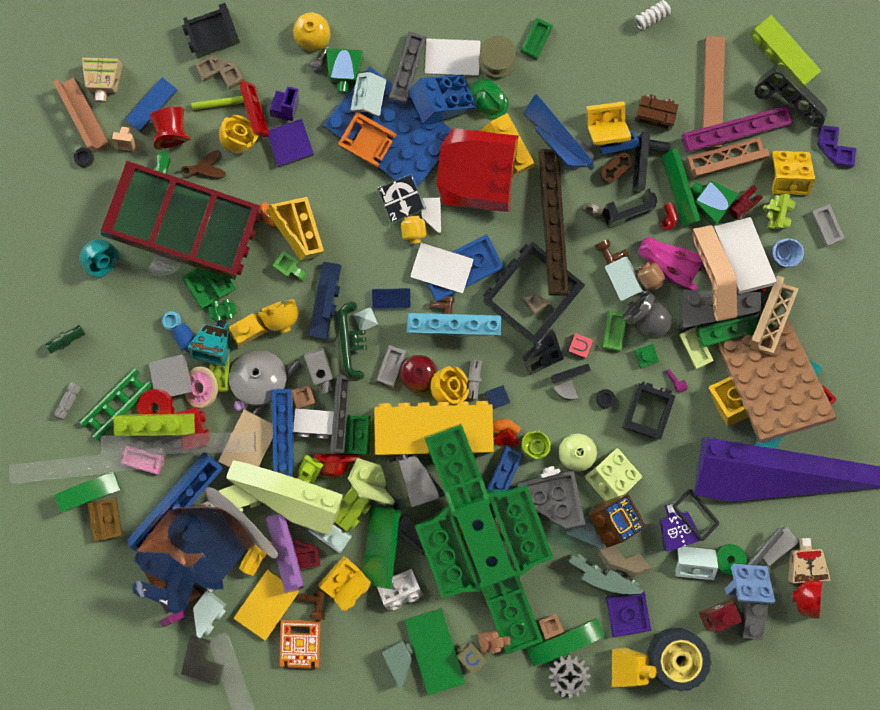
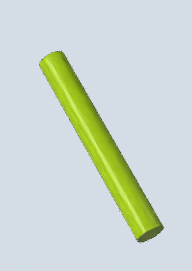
(217, 103)

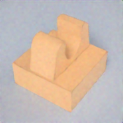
(124, 140)

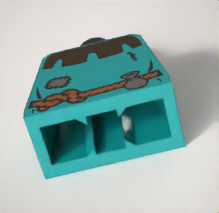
(212, 344)

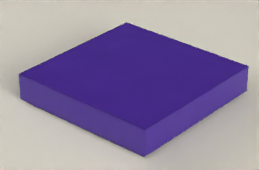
(290, 143)
(628, 614)

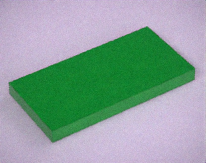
(381, 546)
(434, 651)

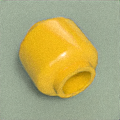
(413, 229)

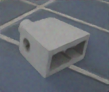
(318, 360)

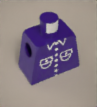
(675, 531)

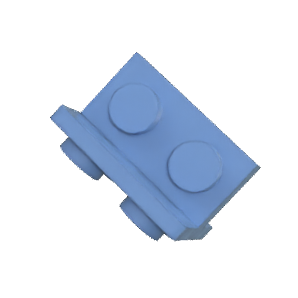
(751, 584)

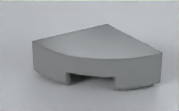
(566, 390)

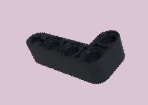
(813, 113)

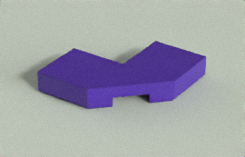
(828, 143)

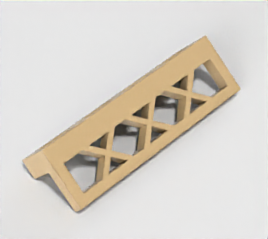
(768, 311)

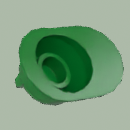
(489, 98)

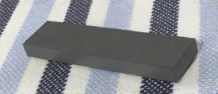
(407, 68)

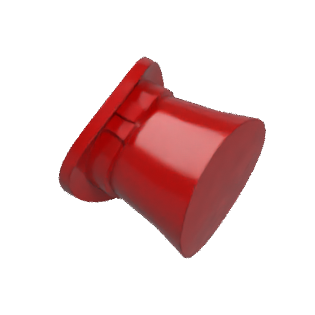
(169, 127)

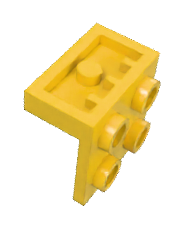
(792, 173)

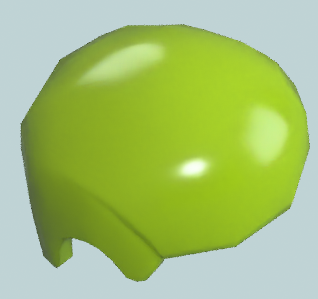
(535, 445)

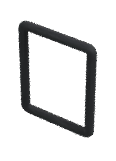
(688, 523)

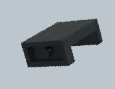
(211, 32)

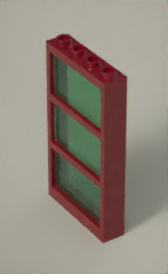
(181, 220)

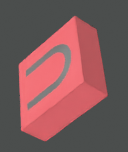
(580, 345)

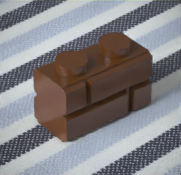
(656, 112)

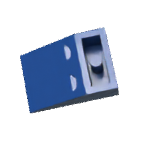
(441, 97)

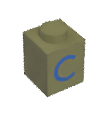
(471, 657)

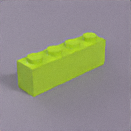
(784, 50)
(154, 424)

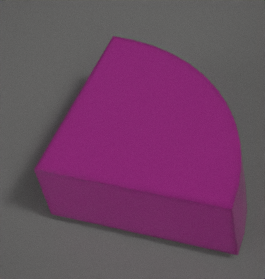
(172, 618)

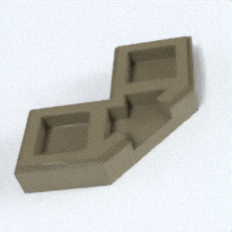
(213, 66)
(614, 560)

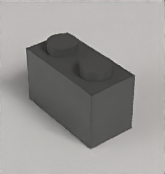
(753, 620)

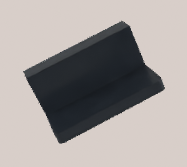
(408, 532)

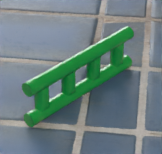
(104, 403)

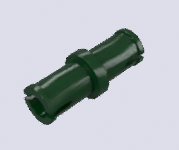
(65, 338)

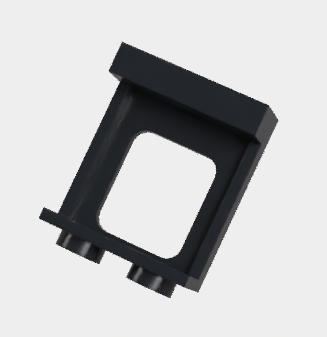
(614, 218)

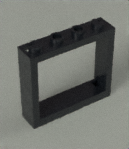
(503, 278)

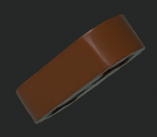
(618, 171)

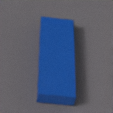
(153, 101)

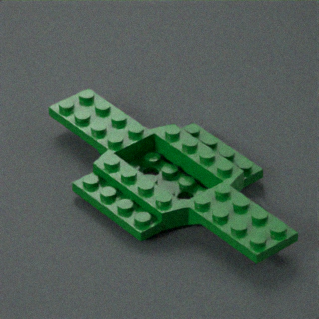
(448, 552)

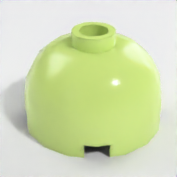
(568, 452)

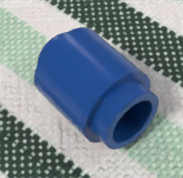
(183, 336)

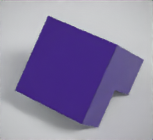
(285, 104)

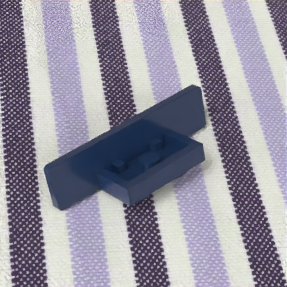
(325, 299)

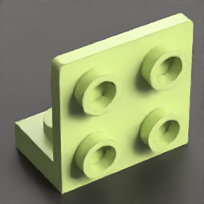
(613, 476)
(370, 481)

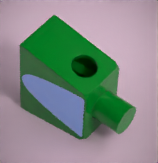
(343, 67)
(712, 200)

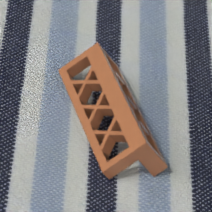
(82, 114)
(728, 162)

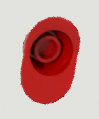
(335, 464)

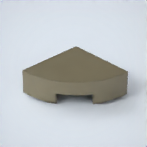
(593, 209)
(535, 303)

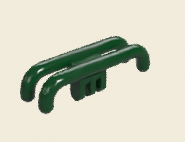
(350, 340)

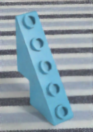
(453, 325)

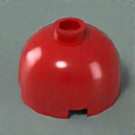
(808, 598)

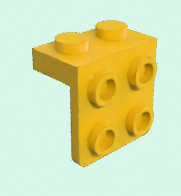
(607, 123)
(345, 583)

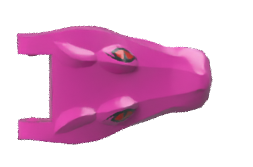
(675, 262)

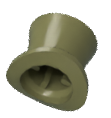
(497, 57)

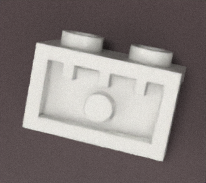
(403, 590)

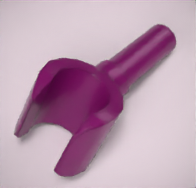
(679, 386)

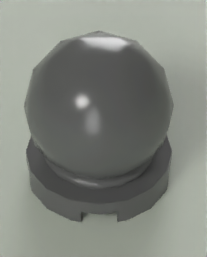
(650, 317)

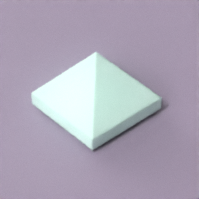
(365, 319)

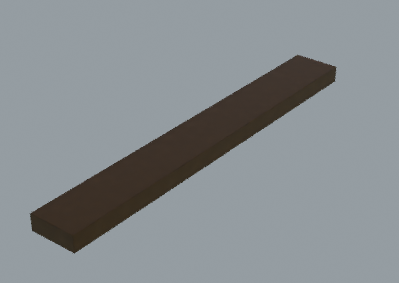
(553, 223)

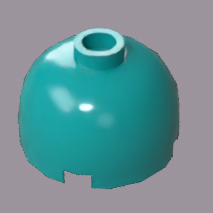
(98, 257)

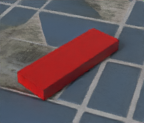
(254, 109)

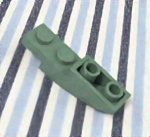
(609, 581)

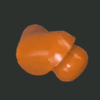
(265, 216)
(501, 424)

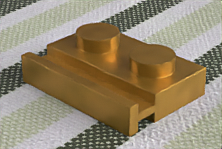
(105, 519)

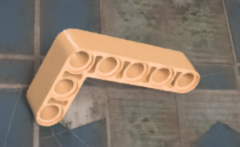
(719, 272)

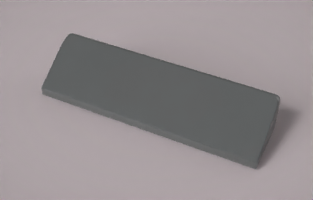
(340, 413)

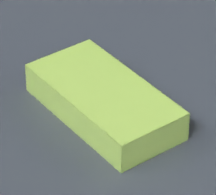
(697, 355)

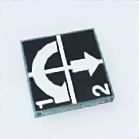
(401, 198)

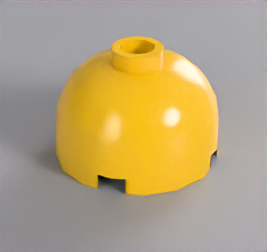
(311, 32)
(237, 134)
(279, 316)
(449, 385)

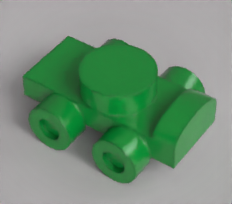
(226, 310)

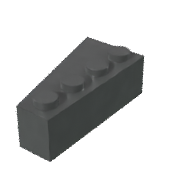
(697, 307)

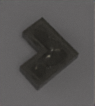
(197, 666)

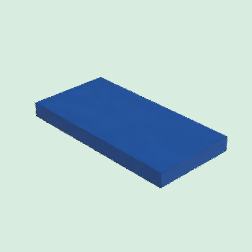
(484, 264)

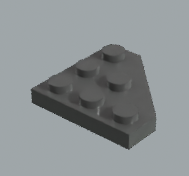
(557, 499)

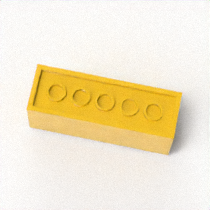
(403, 427)

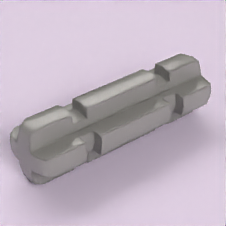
(67, 400)

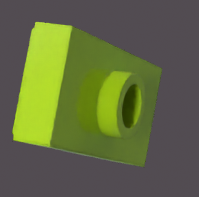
(222, 375)

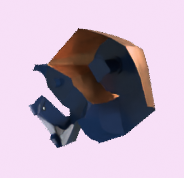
(188, 549)

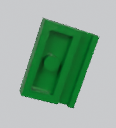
(357, 434)

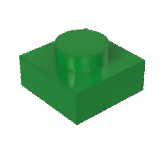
(646, 356)

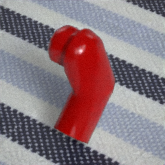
(670, 218)

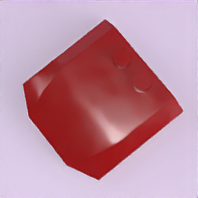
(477, 169)

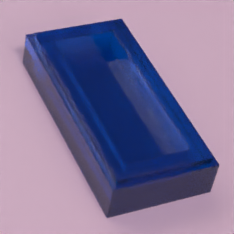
(391, 298)

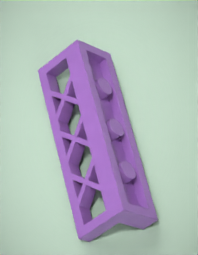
(286, 557)

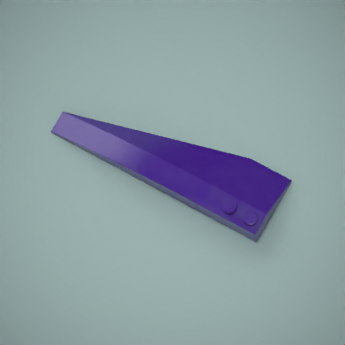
(757, 472)

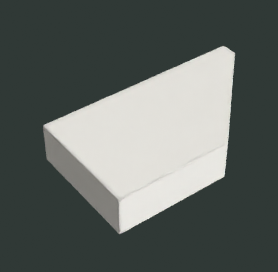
(432, 214)

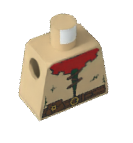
(807, 563)

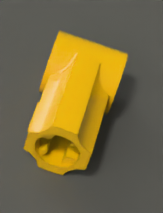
(252, 560)

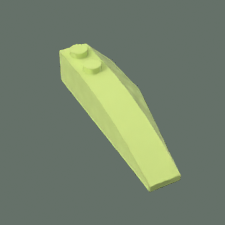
(292, 498)

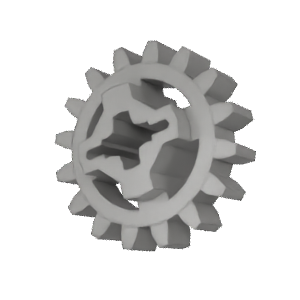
(560, 676)

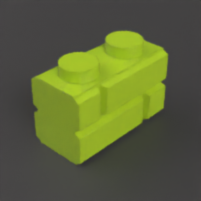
(351, 509)

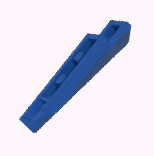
(556, 135)

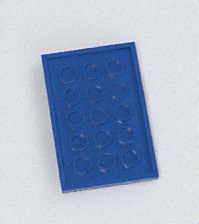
(415, 145)

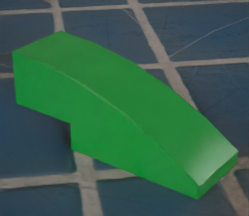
(87, 492)

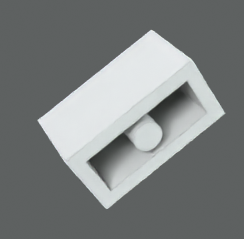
(313, 422)

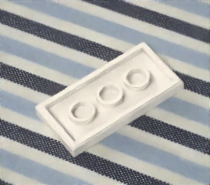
(745, 255)

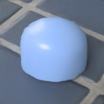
(788, 252)

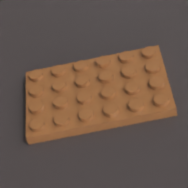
(779, 389)

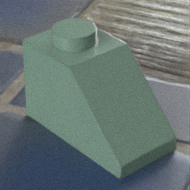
(398, 659)

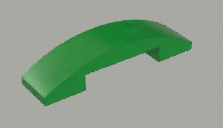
(565, 643)

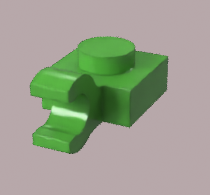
(287, 265)

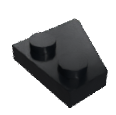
(543, 353)

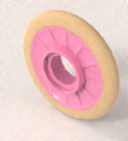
(210, 387)

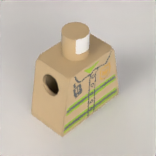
(101, 76)

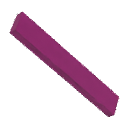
(736, 129)

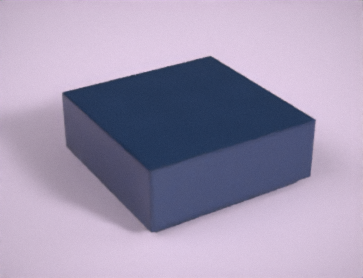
(497, 397)

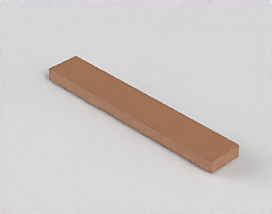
(713, 82)

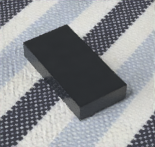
(570, 373)

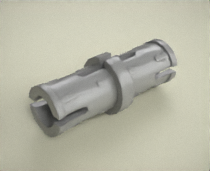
(474, 378)

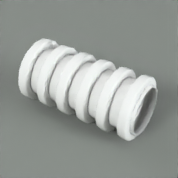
(652, 15)

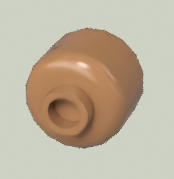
(650, 276)

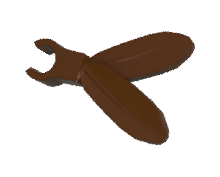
(204, 166)

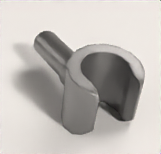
(317, 65)

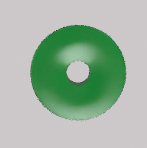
(724, 552)

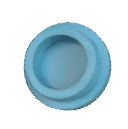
(171, 320)

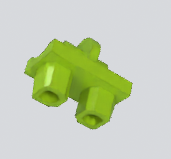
(777, 211)
(309, 470)

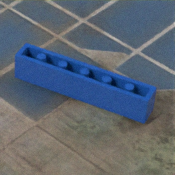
(181, 495)

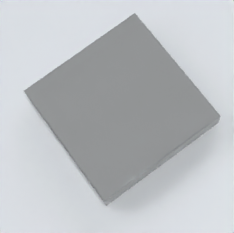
(171, 375)

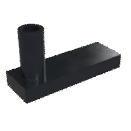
(641, 159)

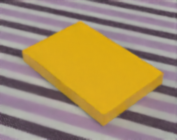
(265, 605)

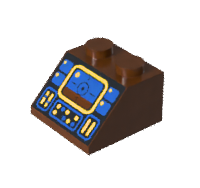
(616, 520)

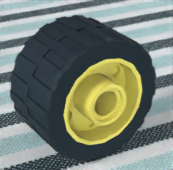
(694, 660)

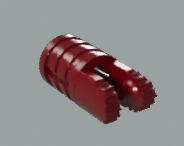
(744, 204)

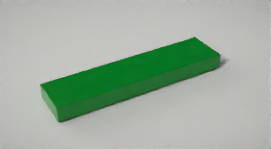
(680, 187)
(728, 330)

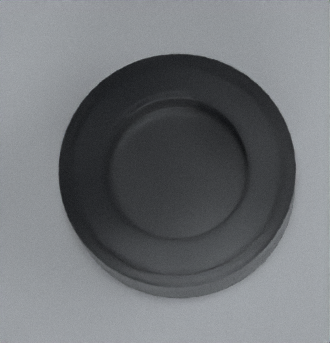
(83, 157)
(605, 398)

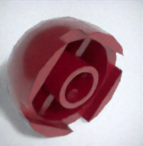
(417, 373)

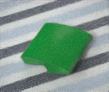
(207, 286)

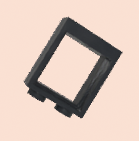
(641, 429)

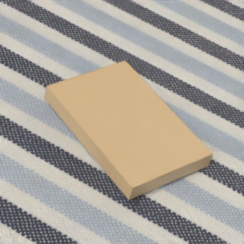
(264, 435)

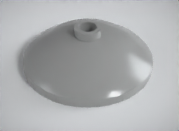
(258, 388)

